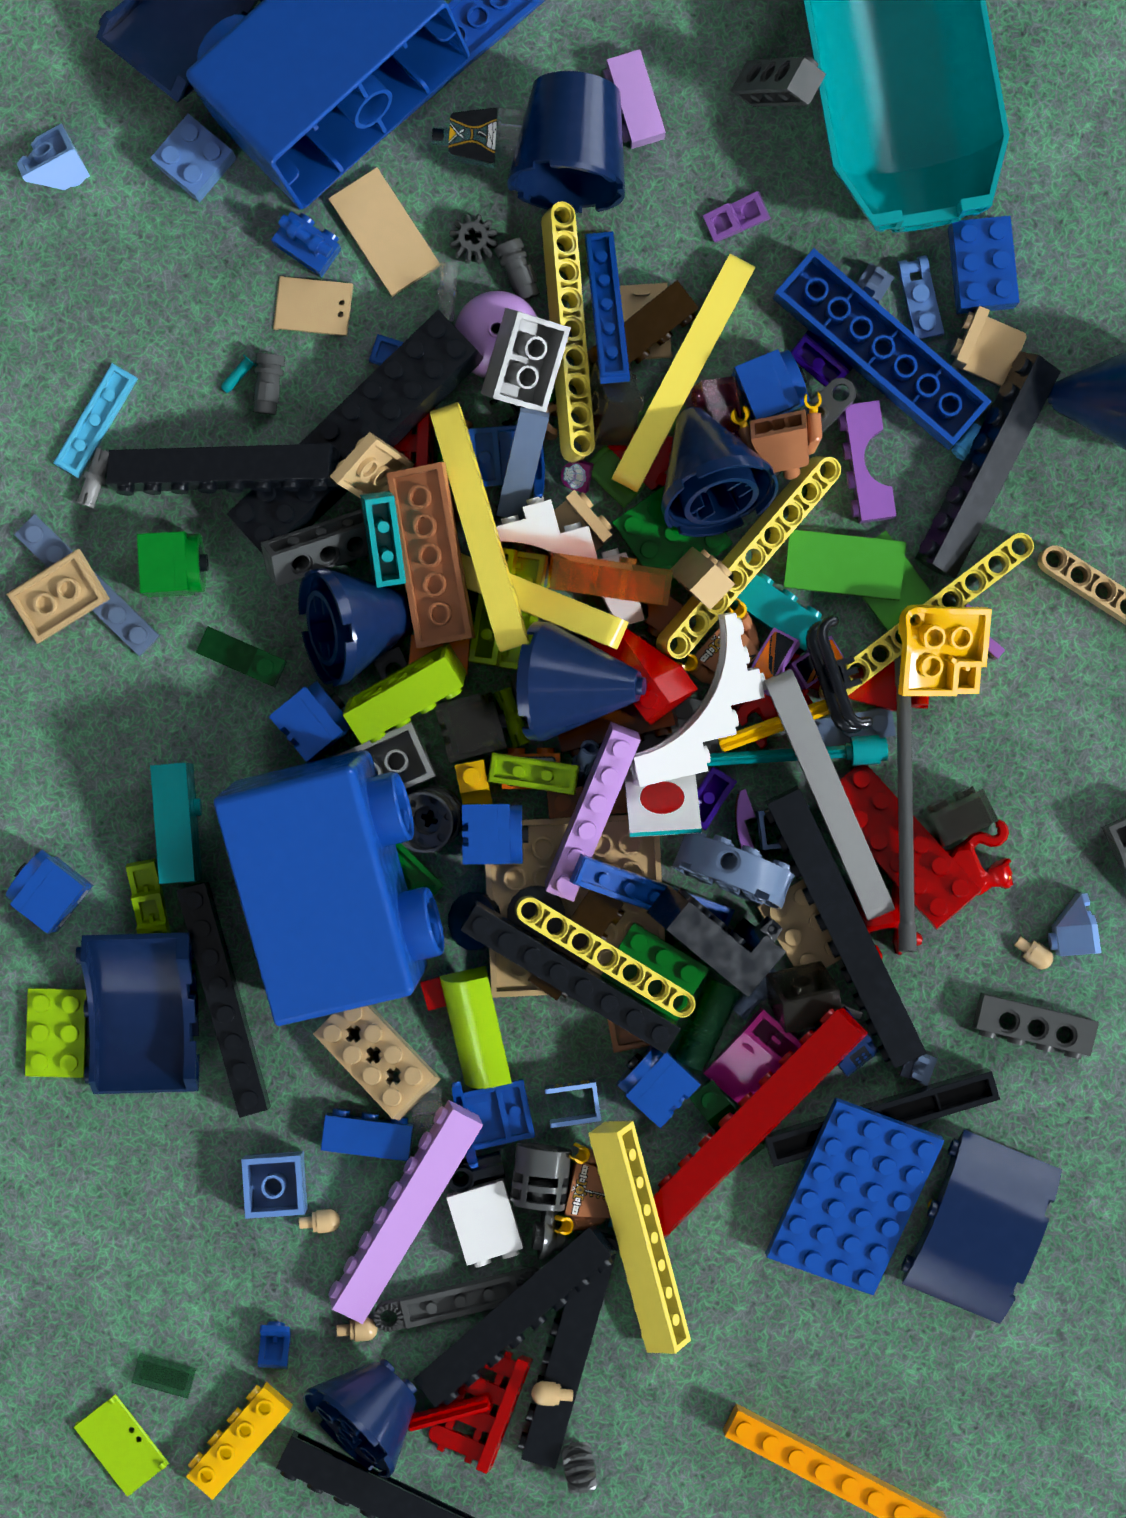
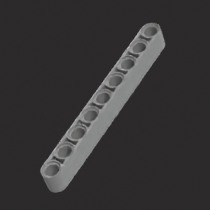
(829, 794)

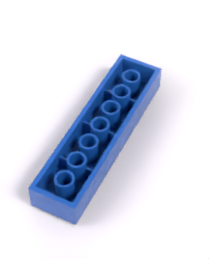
(881, 349)

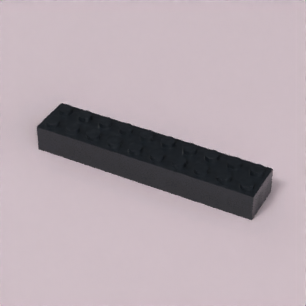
(385, 404)

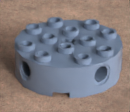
(734, 869)

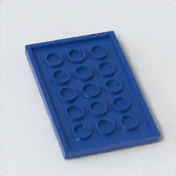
(854, 1196)

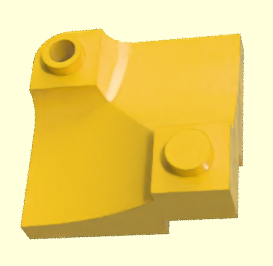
(943, 650)

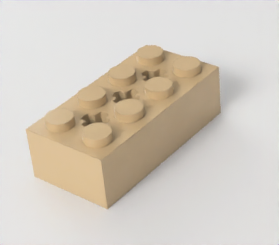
(395, 1056)

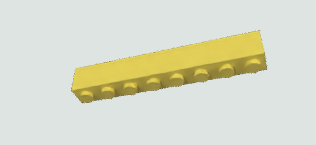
(639, 1236)

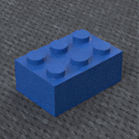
(983, 264)

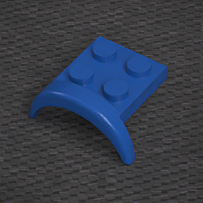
(492, 453)
(502, 1112)

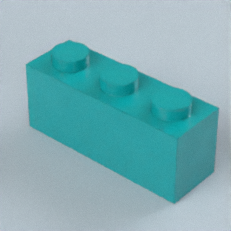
(383, 539)
(778, 609)

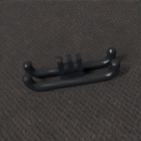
(834, 677)

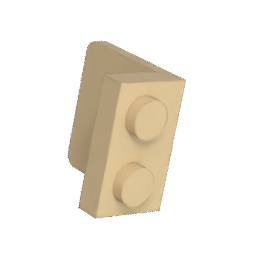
(987, 347)
(577, 509)

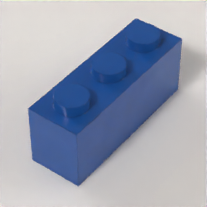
(367, 1135)

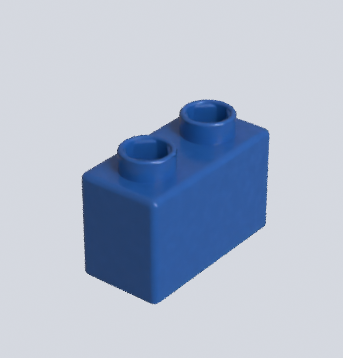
(322, 80)
(328, 885)

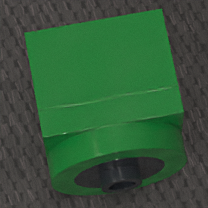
(171, 564)

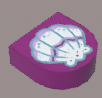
(577, 475)

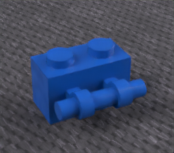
(306, 243)

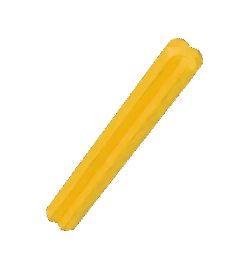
(766, 728)

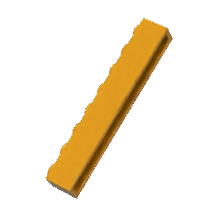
(823, 1467)

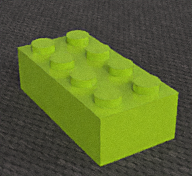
(405, 693)

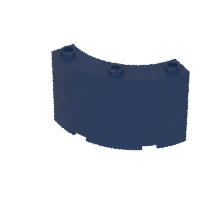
(165, 36)
(140, 1012)
(983, 1227)

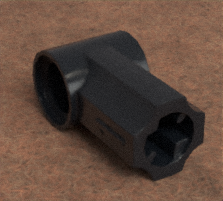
(489, 1168)

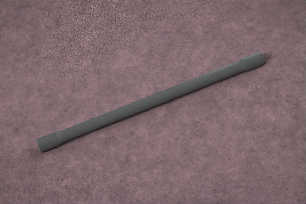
(907, 924)

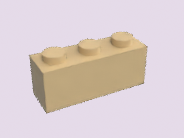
(703, 576)

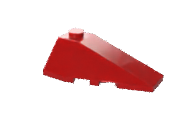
(666, 680)

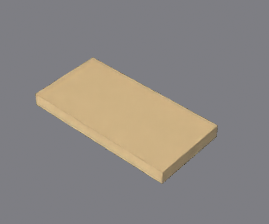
(384, 232)

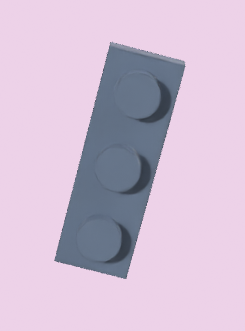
(882, 725)

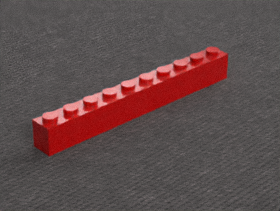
(757, 1117)

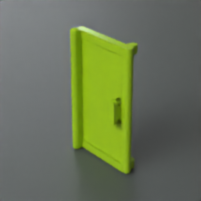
(117, 1447)

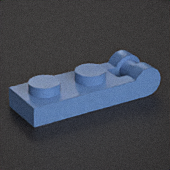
(920, 298)

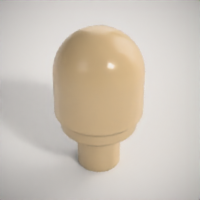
(1035, 953)
(321, 1221)
(358, 1331)
(550, 1393)

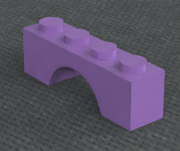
(872, 499)

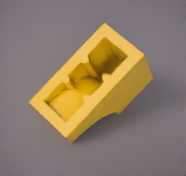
(473, 782)

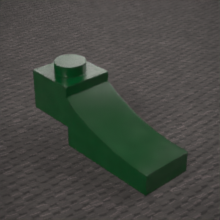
(241, 656)
(714, 1106)

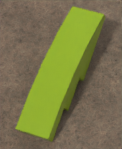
(147, 897)

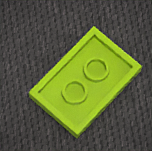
(56, 1033)

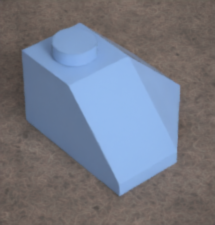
(53, 161)
(1075, 929)

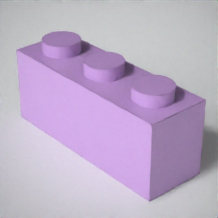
(638, 104)

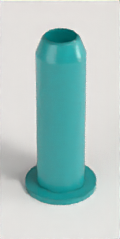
(237, 374)

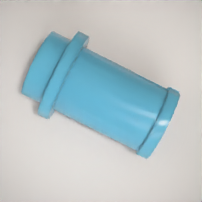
(962, 447)

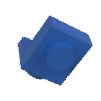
(274, 1345)

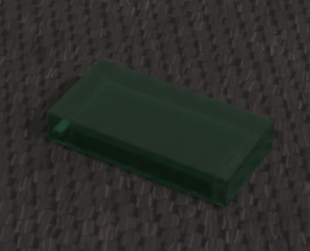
(164, 1375)

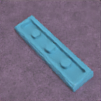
(95, 420)

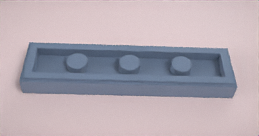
(522, 462)

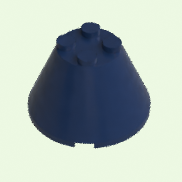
(367, 1412)

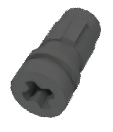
(519, 273)
(267, 382)

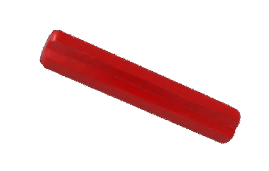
(448, 1413)

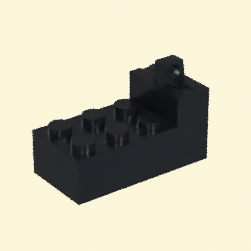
(739, 954)

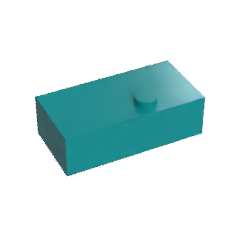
(176, 822)

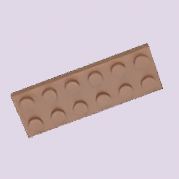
(431, 555)

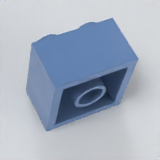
(193, 157)
(274, 1184)

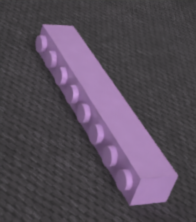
(405, 1211)

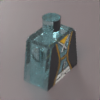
(470, 137)

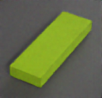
(533, 773)

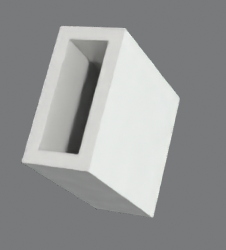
(485, 1222)

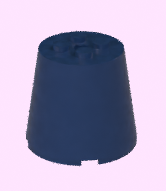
(570, 144)

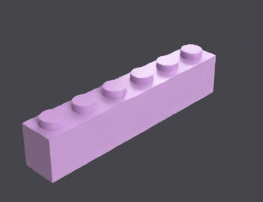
(593, 807)

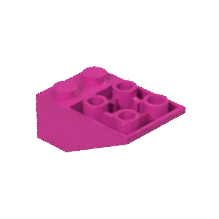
(751, 1055)

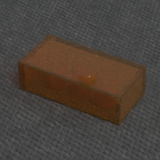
(609, 578)

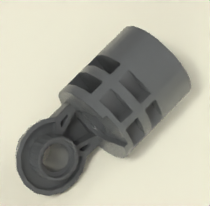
(542, 1193)

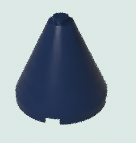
(1095, 398)
(713, 478)
(349, 623)
(569, 682)

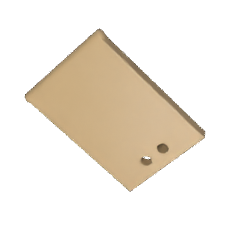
(632, 304)
(313, 306)

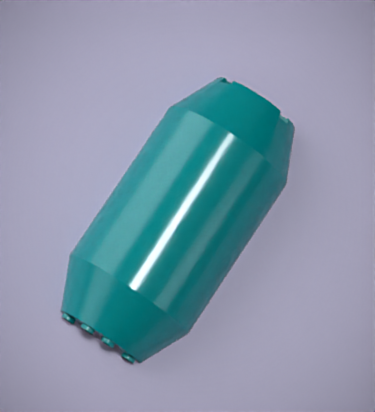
(911, 107)

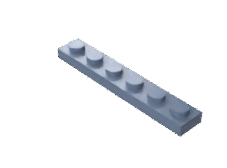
(114, 612)

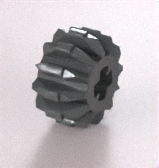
(480, 230)
(579, 1467)

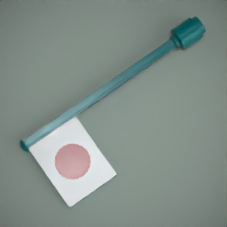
(674, 805)

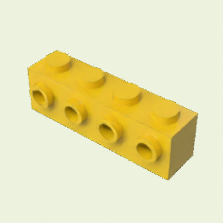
(239, 1440)

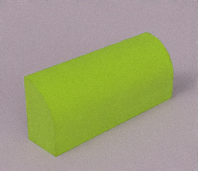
(476, 1028)

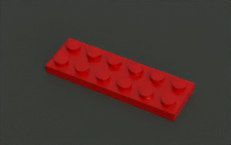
(939, 882)

